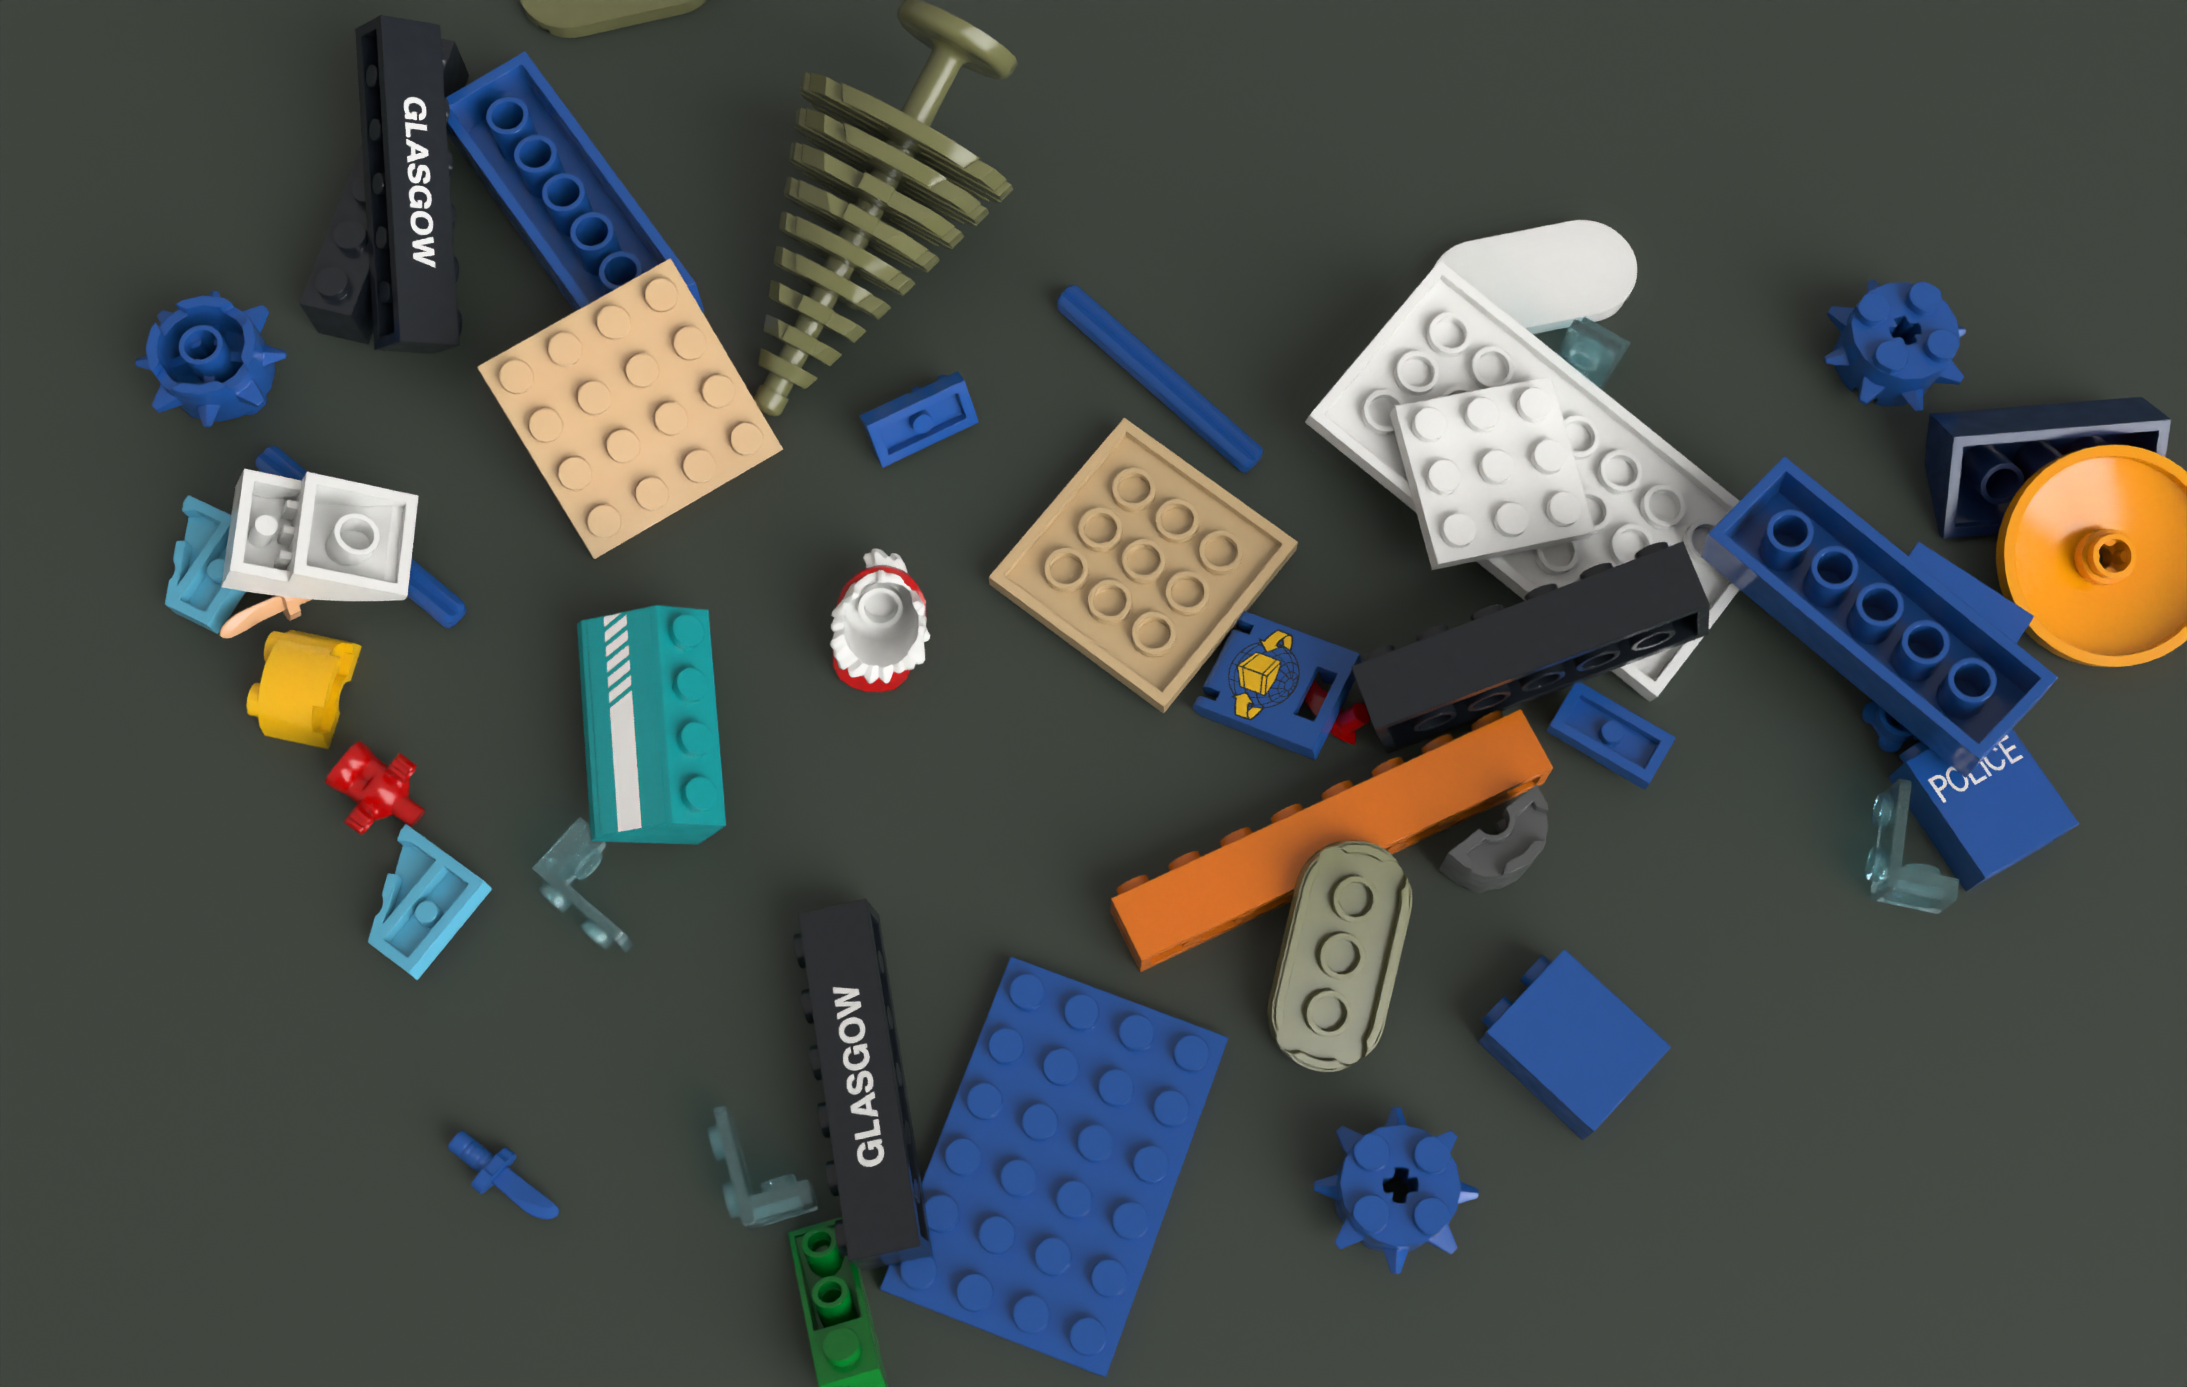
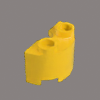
(302, 686)

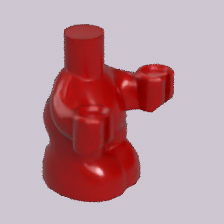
(375, 787)

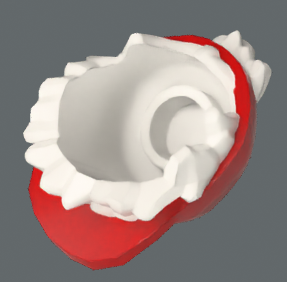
(879, 625)

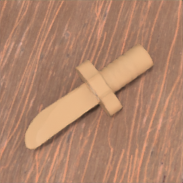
(251, 616)

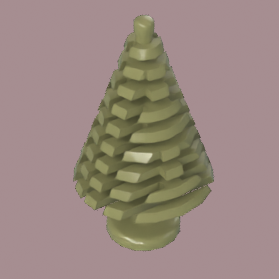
(891, 172)

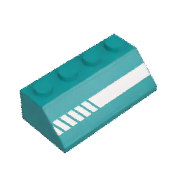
(651, 726)

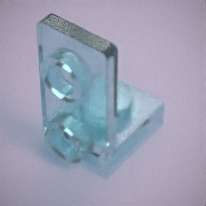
(1593, 350)
(571, 859)
(1909, 886)
(780, 1196)

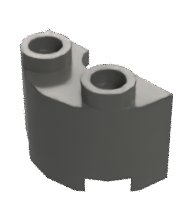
(1498, 860)

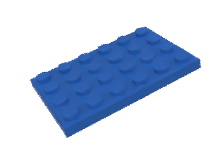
(1058, 1165)

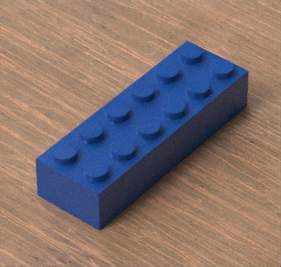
(554, 184)
(1876, 616)

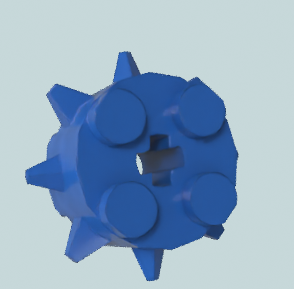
(1896, 343)
(211, 359)
(1371, 1214)

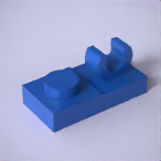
(919, 419)
(1611, 735)

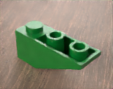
(835, 1311)

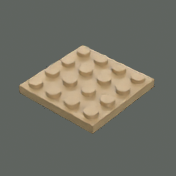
(630, 408)
(1143, 564)

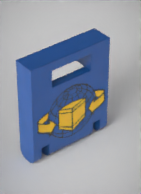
(1266, 678)

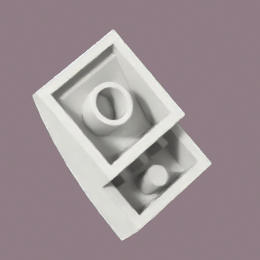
(319, 538)

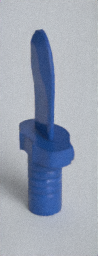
(496, 1171)

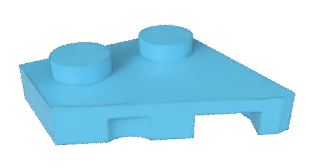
(199, 567)
(423, 904)

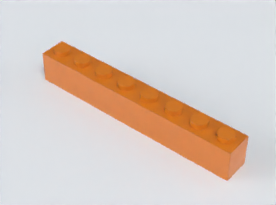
(1391, 810)

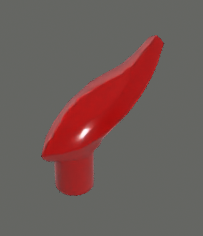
(1346, 721)

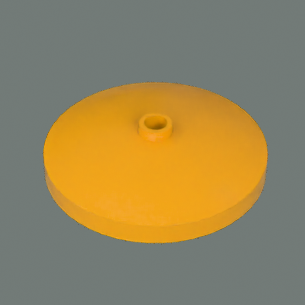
(2049, 547)

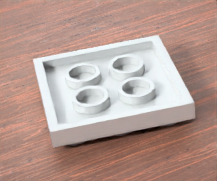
(1491, 472)

